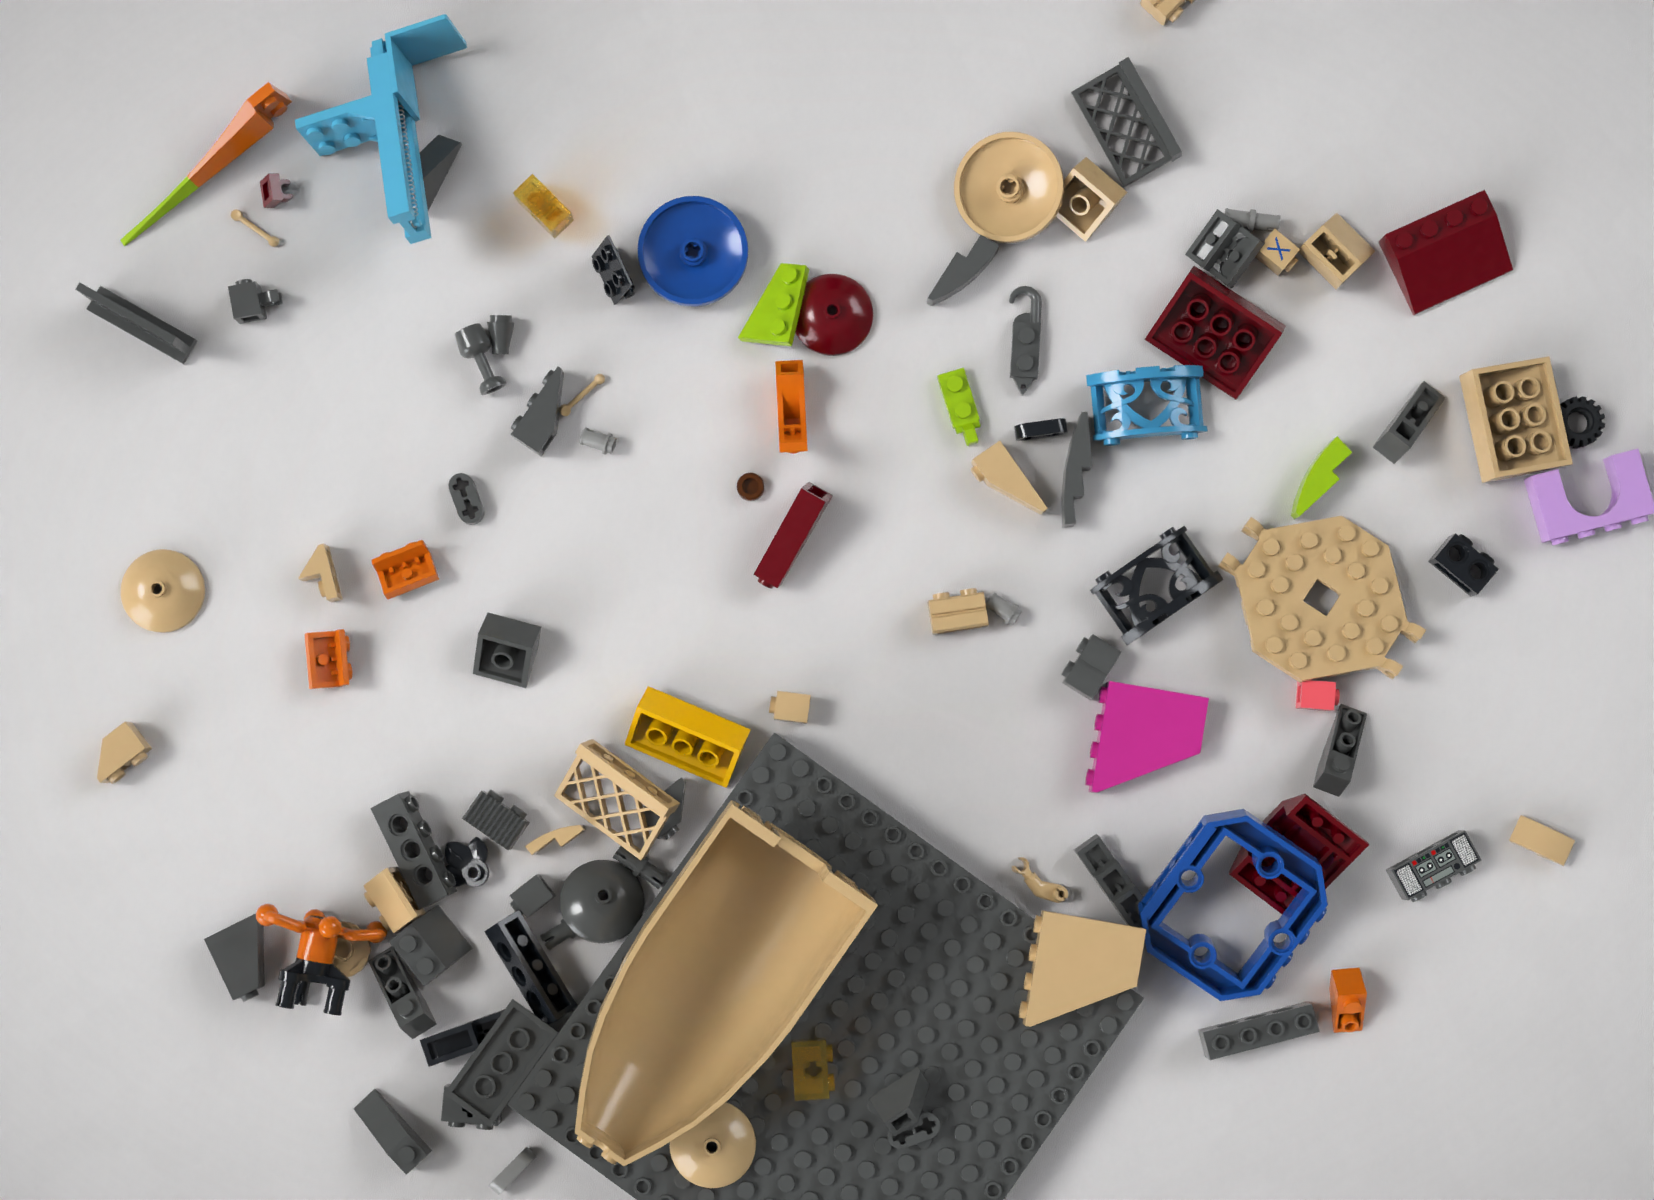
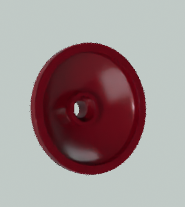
(839, 332)

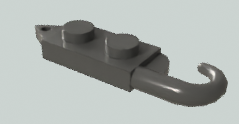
(1026, 340)

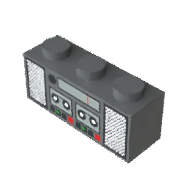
(1434, 866)

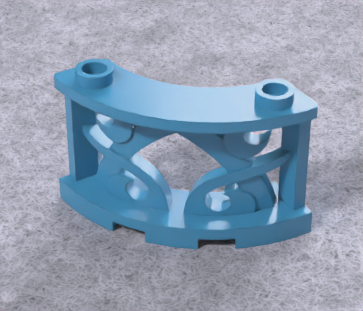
(1114, 383)

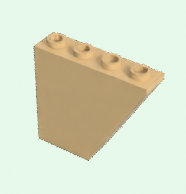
(1078, 964)

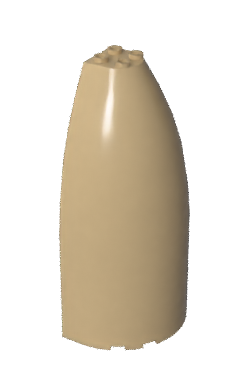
(713, 983)

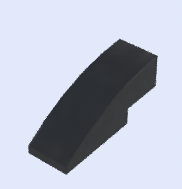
(457, 1040)

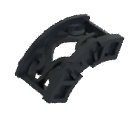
(1143, 620)

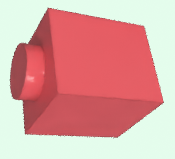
(1317, 695)

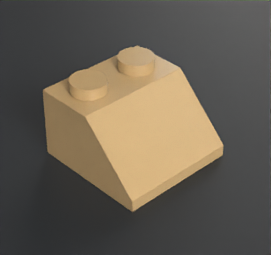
(1088, 198)
(393, 899)

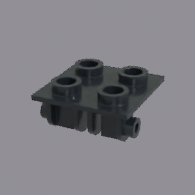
(612, 271)

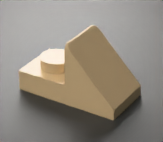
(322, 566)

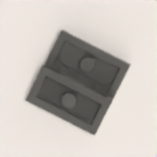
(1224, 248)

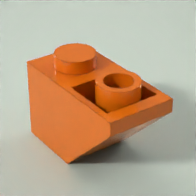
(1347, 999)

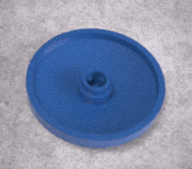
(692, 251)

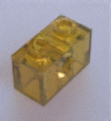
(543, 206)
(807, 1086)

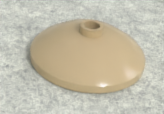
(180, 595)
(730, 1161)

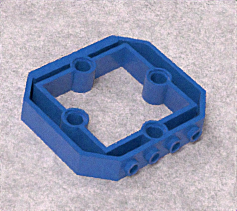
(1269, 956)

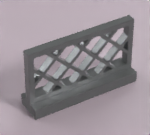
(1147, 110)
(138, 323)

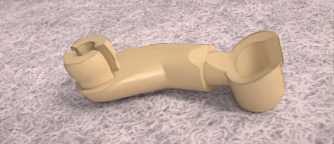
(1041, 889)

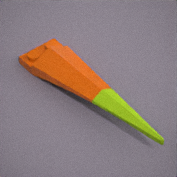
(245, 129)

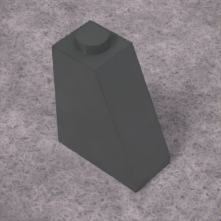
(240, 957)

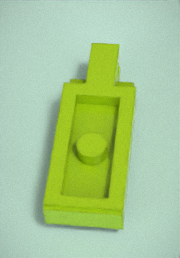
(960, 404)

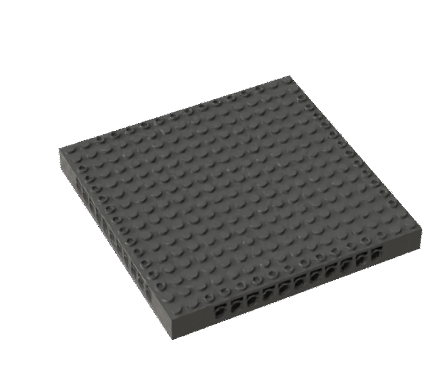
(919, 987)

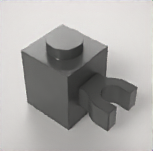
(249, 302)

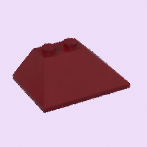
(1312, 830)

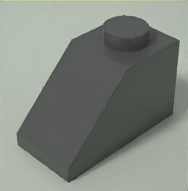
(677, 791)

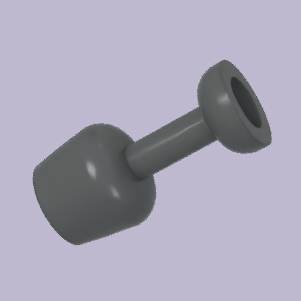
(473, 344)

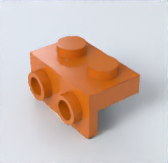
(405, 569)
(328, 659)

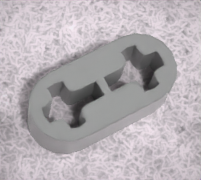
(501, 1182)

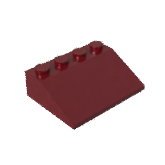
(1447, 252)
(1215, 330)

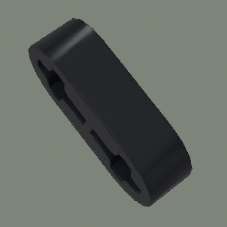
(1040, 429)

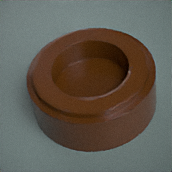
(750, 487)

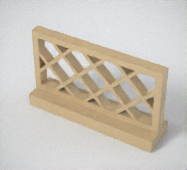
(622, 777)

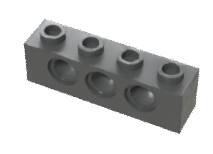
(400, 841)
(1258, 1030)

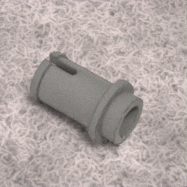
(598, 440)
(1003, 609)

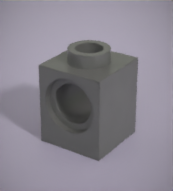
(531, 896)

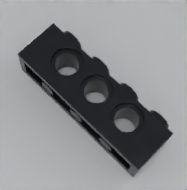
(530, 968)

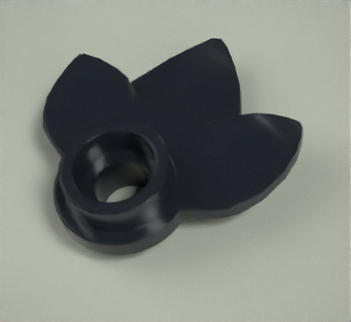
(464, 859)

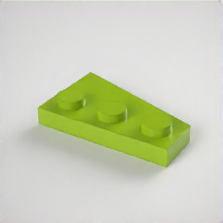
(779, 308)

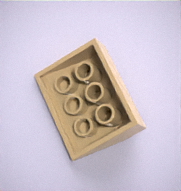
(1515, 419)

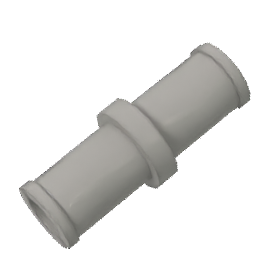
(1253, 220)

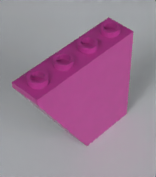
(1143, 732)

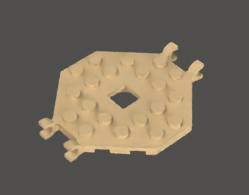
(1297, 635)

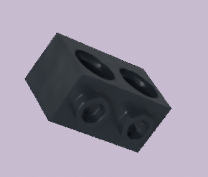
(1459, 570)

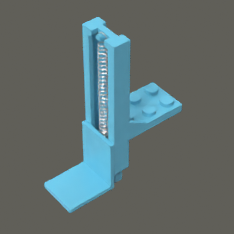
(390, 118)

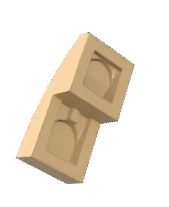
(562, 836)
(1542, 840)

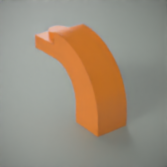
(791, 406)

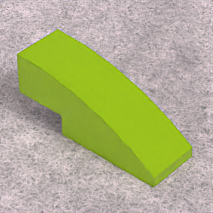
(1319, 476)

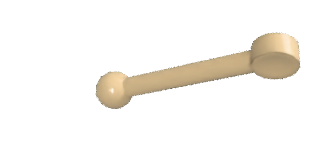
(236, 215)
(565, 409)

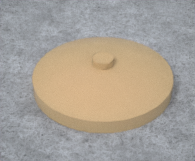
(1009, 187)

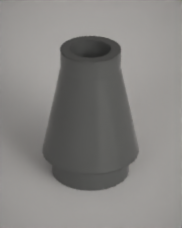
(500, 333)

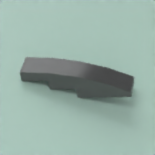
(1078, 460)
(1111, 879)

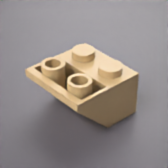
(1336, 250)

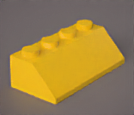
(687, 736)

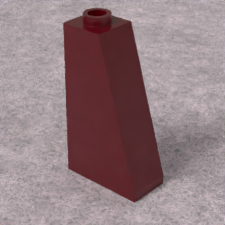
(792, 535)

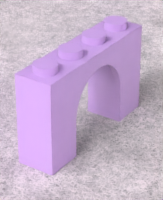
(1558, 519)

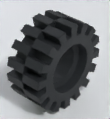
(1593, 418)

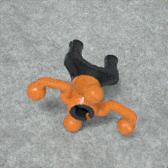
(316, 955)

